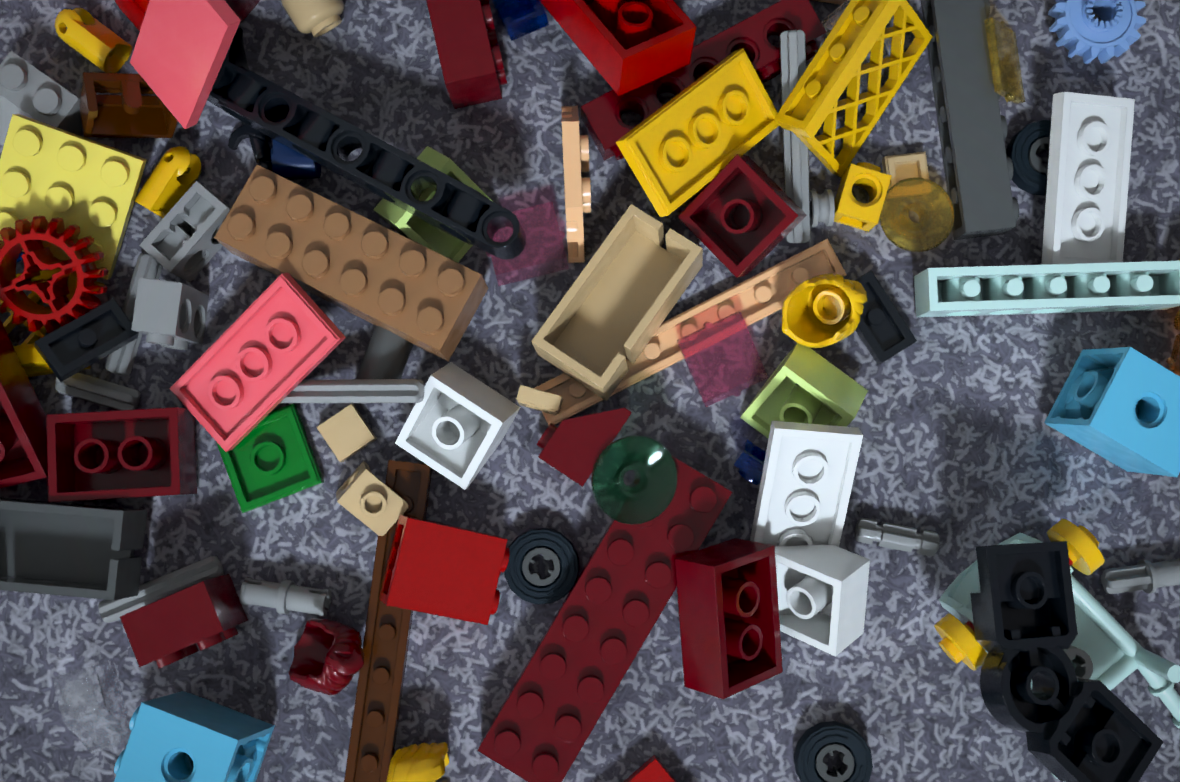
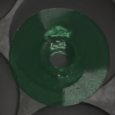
(653, 483)

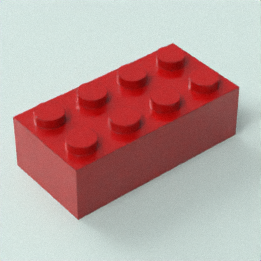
(627, 38)

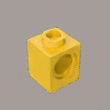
(858, 214)

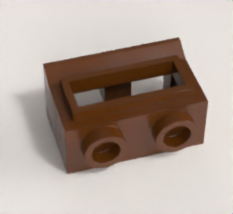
(124, 114)

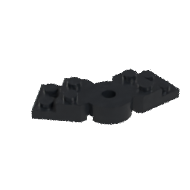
(1023, 625)

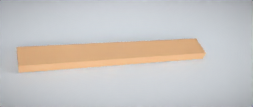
(753, 298)

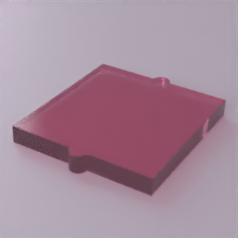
(542, 252)
(722, 359)

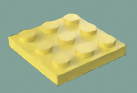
(71, 179)

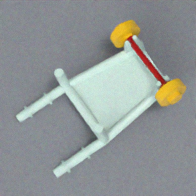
(1100, 635)

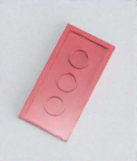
(183, 52)
(257, 362)

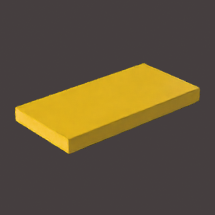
(699, 132)

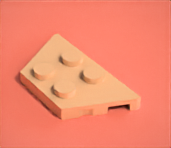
(576, 188)

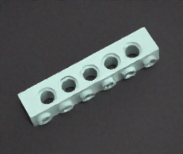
(1047, 288)

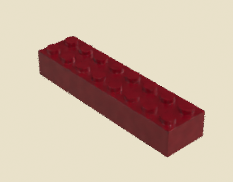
(599, 633)

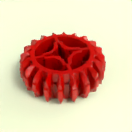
(53, 291)

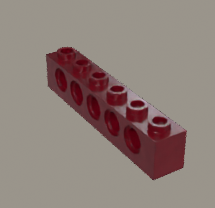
(603, 113)

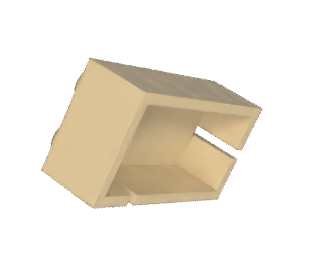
(618, 302)

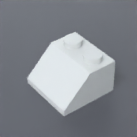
(457, 424)
(822, 595)

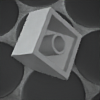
(36, 96)

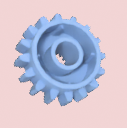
(1087, 36)

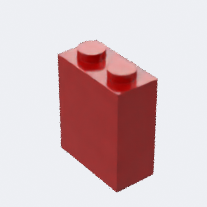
(444, 570)

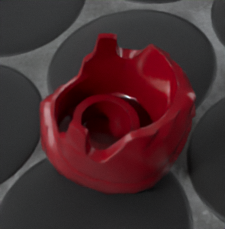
(326, 656)

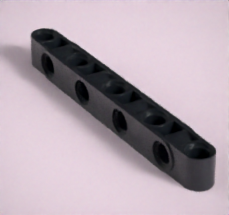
(379, 167)

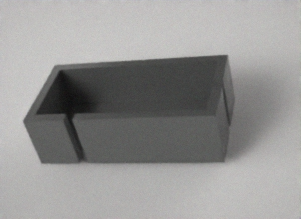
(70, 549)

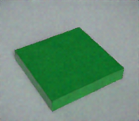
(272, 461)

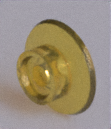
(930, 204)

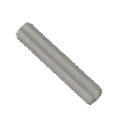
(122, 360)
(162, 587)

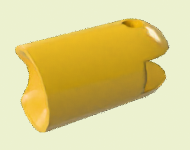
(92, 39)
(169, 180)

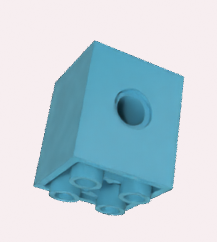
(1122, 410)
(192, 741)

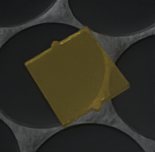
(1004, 60)

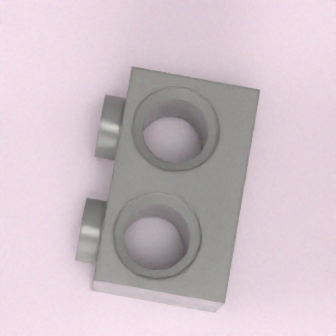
(185, 236)
(170, 313)

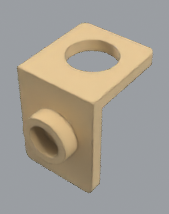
(371, 500)

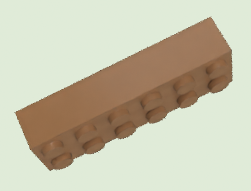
(353, 262)

